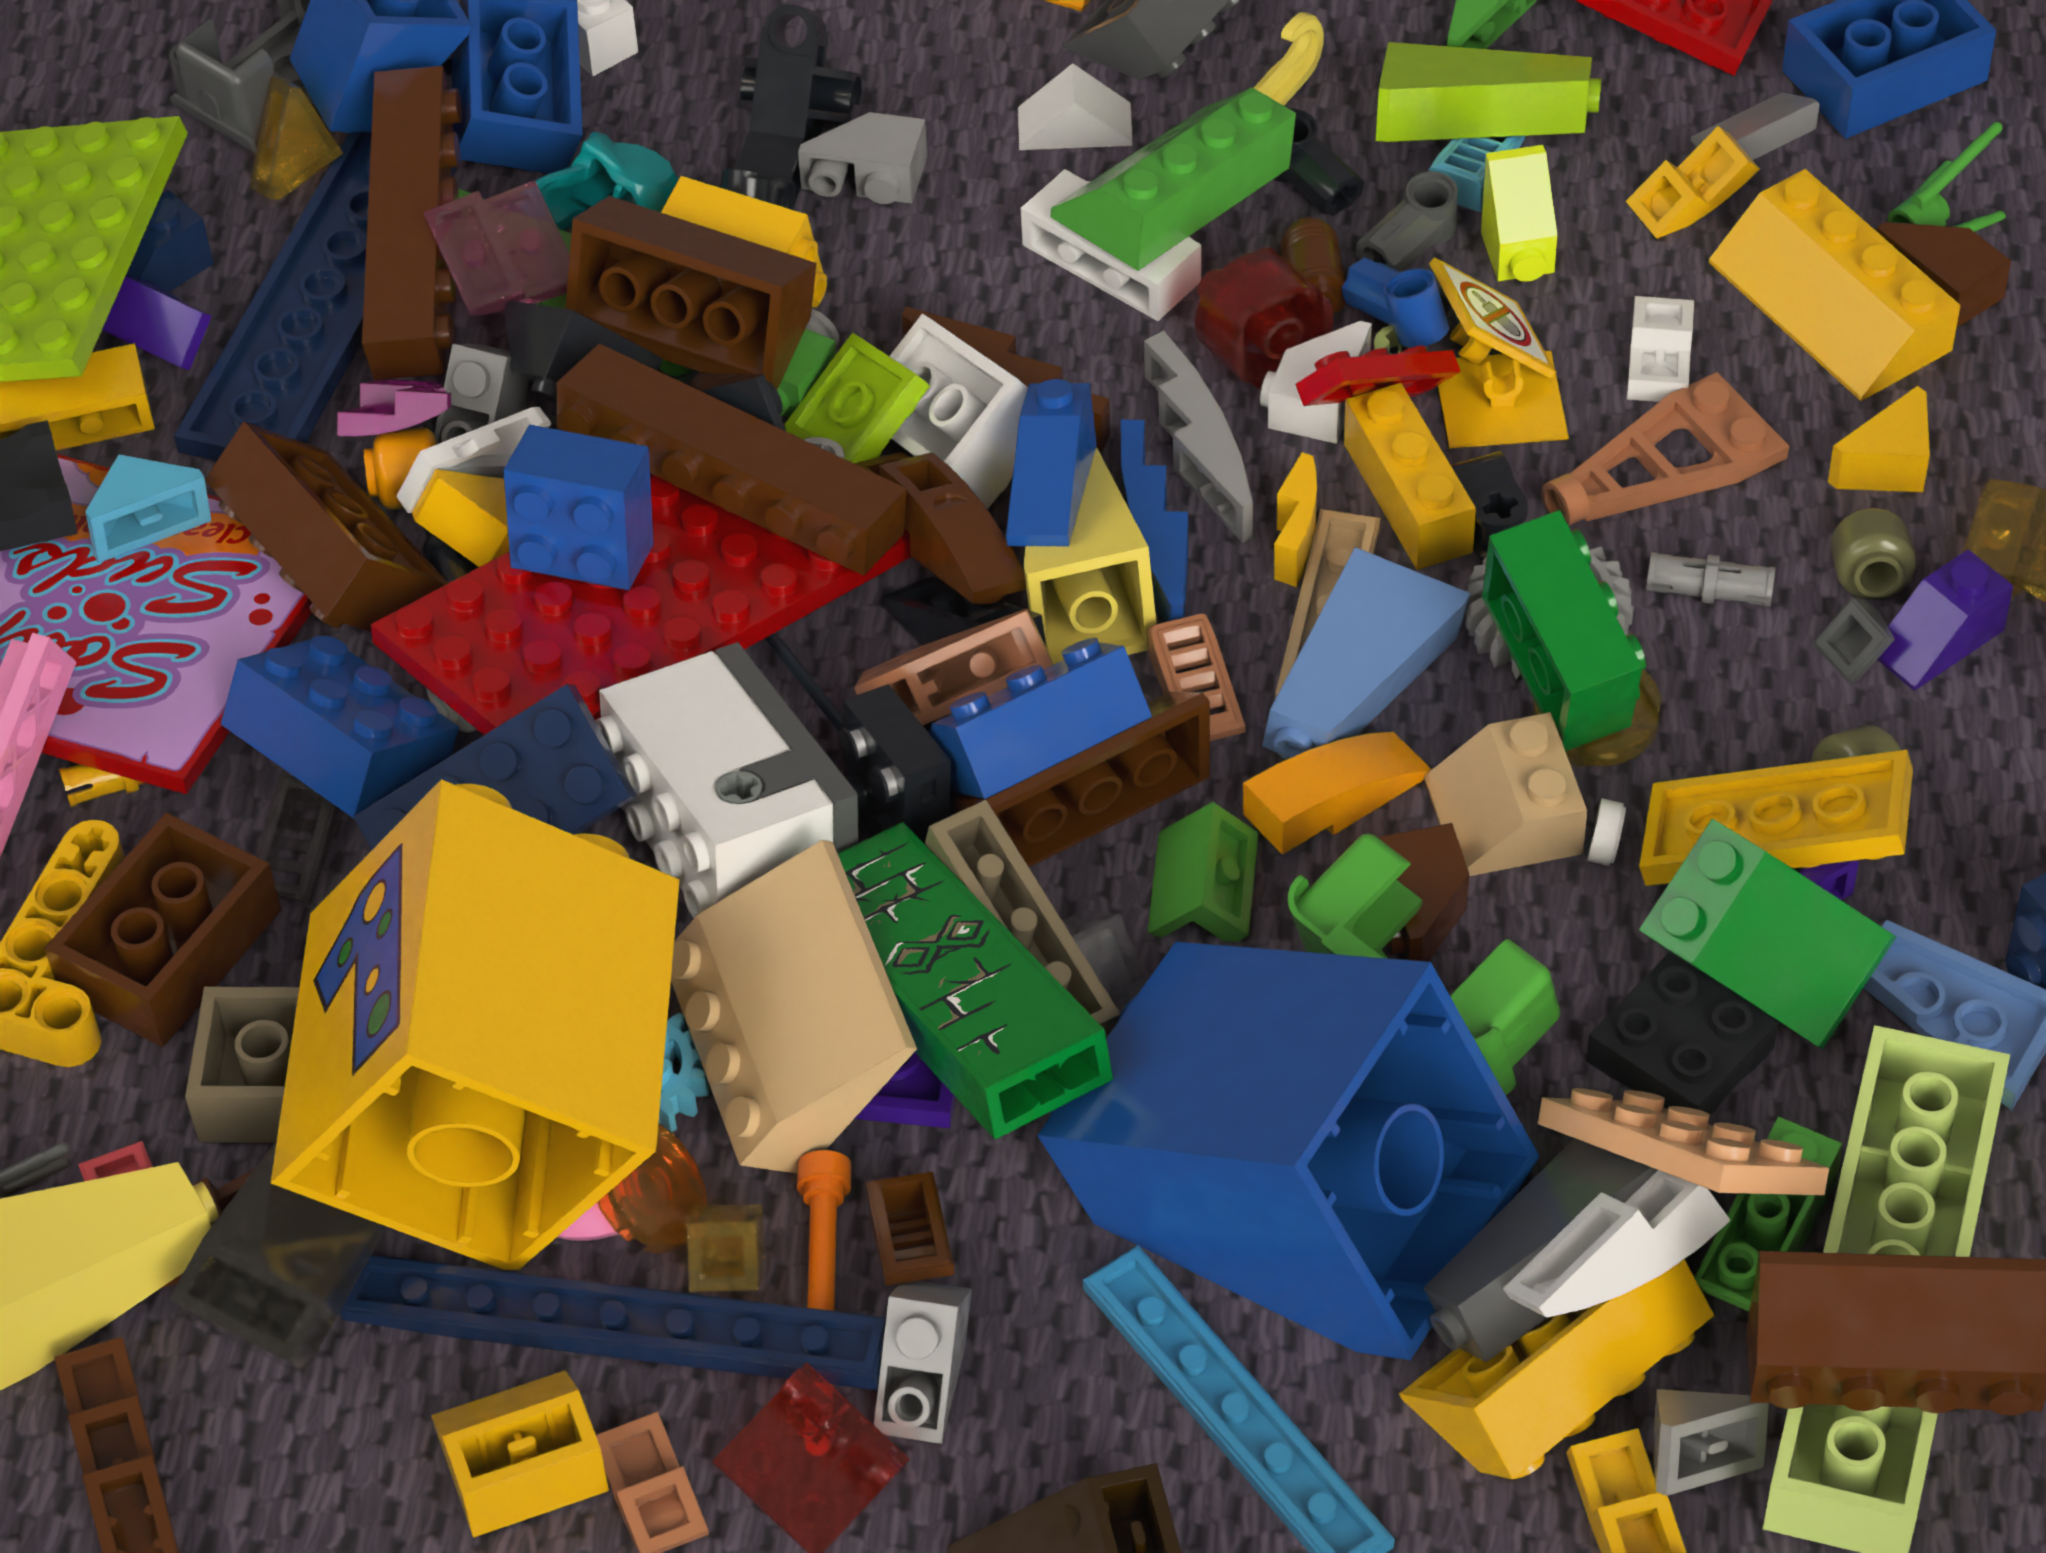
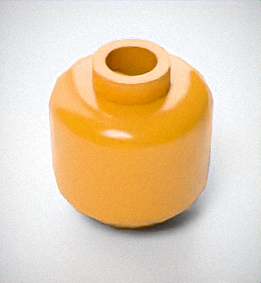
(391, 461)

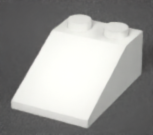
(966, 413)

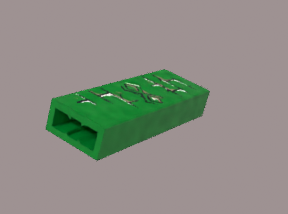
(970, 991)

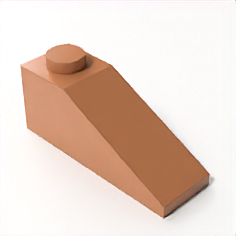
(960, 665)

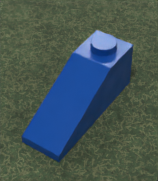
(1051, 463)

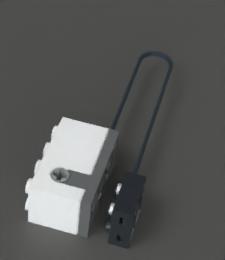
(740, 782)

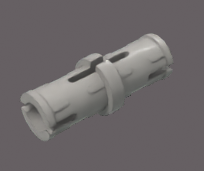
(1710, 579)

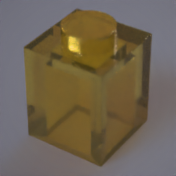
(725, 1247)

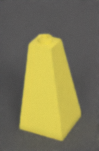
(1098, 581)
(89, 1255)

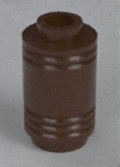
(1316, 254)

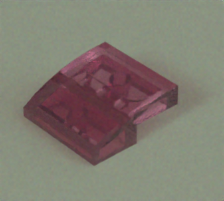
(501, 248)

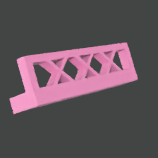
(30, 694)

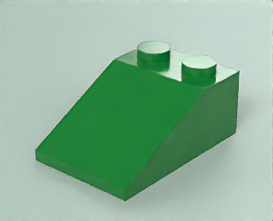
(1767, 933)

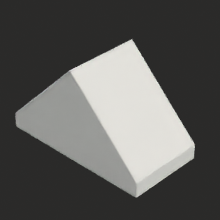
(1074, 113)

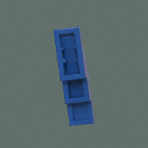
(1164, 531)

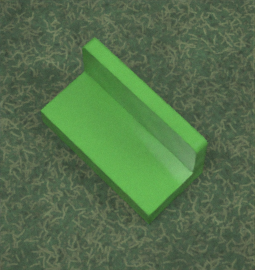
(1204, 875)

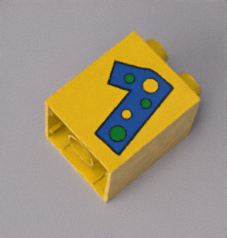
(479, 1029)

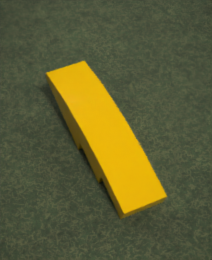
(1622, 1496)

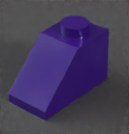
(1947, 619)

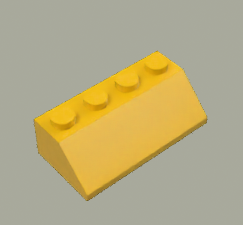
(1836, 286)
(1556, 1375)

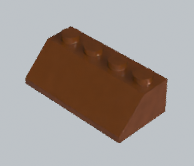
(689, 290)
(319, 528)
(1106, 780)
(1898, 1332)

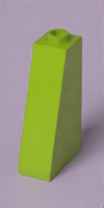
(1481, 93)

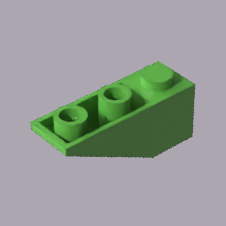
(1766, 1222)

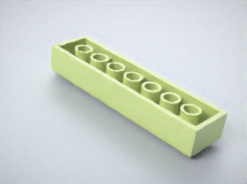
(1903, 1189)

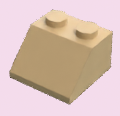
(1510, 796)

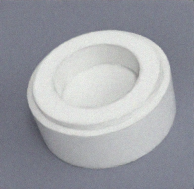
(1606, 832)

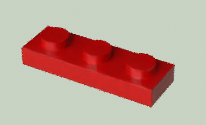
(1345, 377)

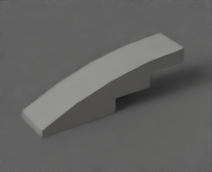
(1202, 440)

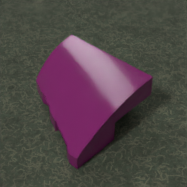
(393, 406)

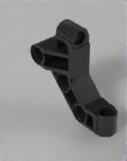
(788, 104)

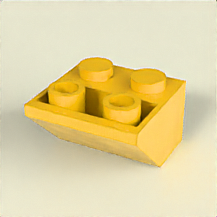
(521, 1452)

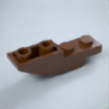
(952, 528)

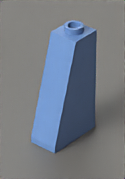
(1363, 652)

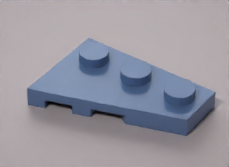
(1963, 1002)

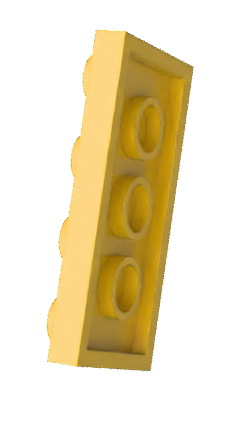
(1793, 812)

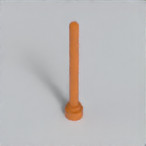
(823, 1183)

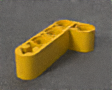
(36, 1012)

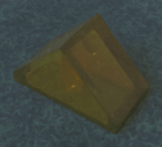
(291, 142)

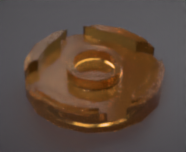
(657, 1197)

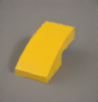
(1686, 193)
(1296, 521)

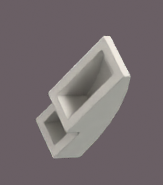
(1618, 1246)

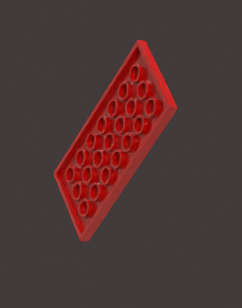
(518, 635)

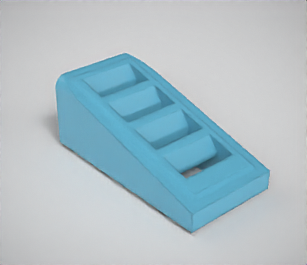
(1467, 165)

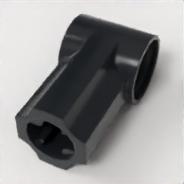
(1318, 171)

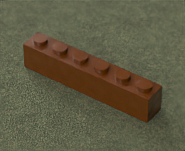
(404, 270)
(735, 459)

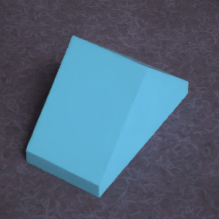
(144, 504)

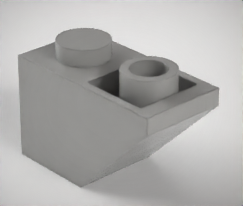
(885, 155)
(480, 389)
(921, 1359)

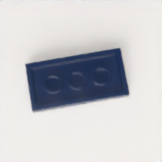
(543, 760)

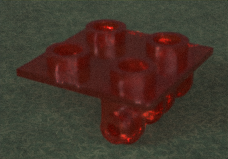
(810, 1460)

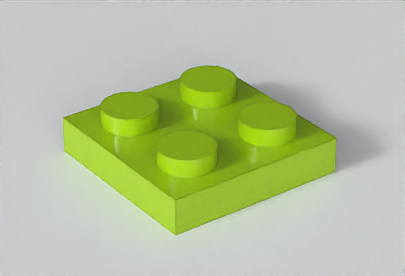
(858, 401)

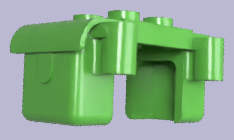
(1363, 906)

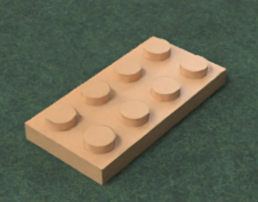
(1684, 1143)

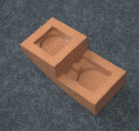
(650, 1486)

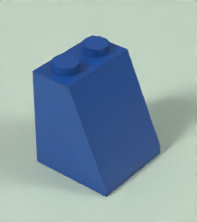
(352, 39)

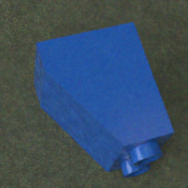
(1297, 1135)

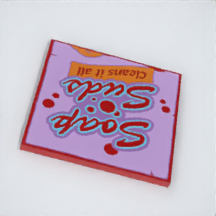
(147, 635)

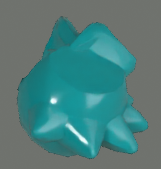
(604, 171)

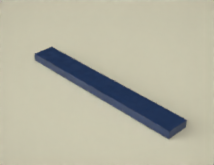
(617, 1321)

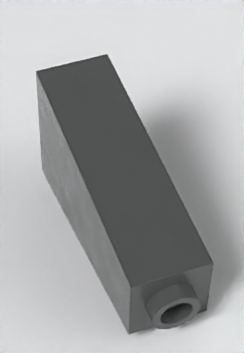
(1469, 1291)

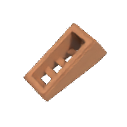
(1189, 644)

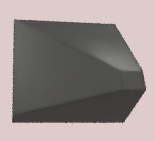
(1854, 639)

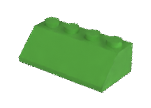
(1183, 178)

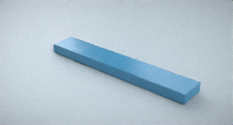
(1234, 1408)

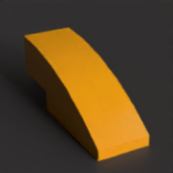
(1330, 787)

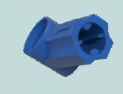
(1401, 299)

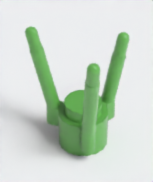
(1929, 207)

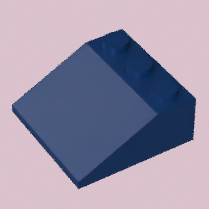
(1040, 718)

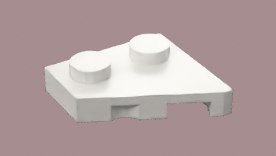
(475, 452)

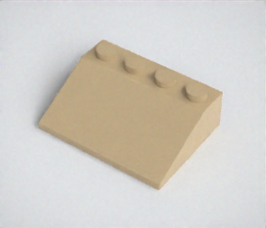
(789, 1009)

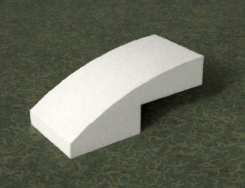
(1659, 347)

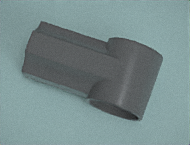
(1415, 224)

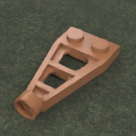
(1714, 415)

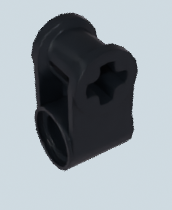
(1494, 495)

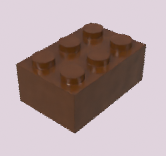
(165, 928)

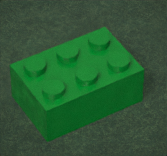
(1563, 629)

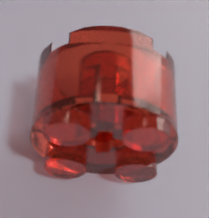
(1262, 304)

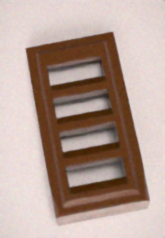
(909, 1228)

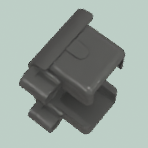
(235, 94)

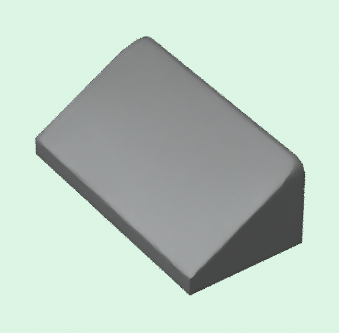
(1769, 123)

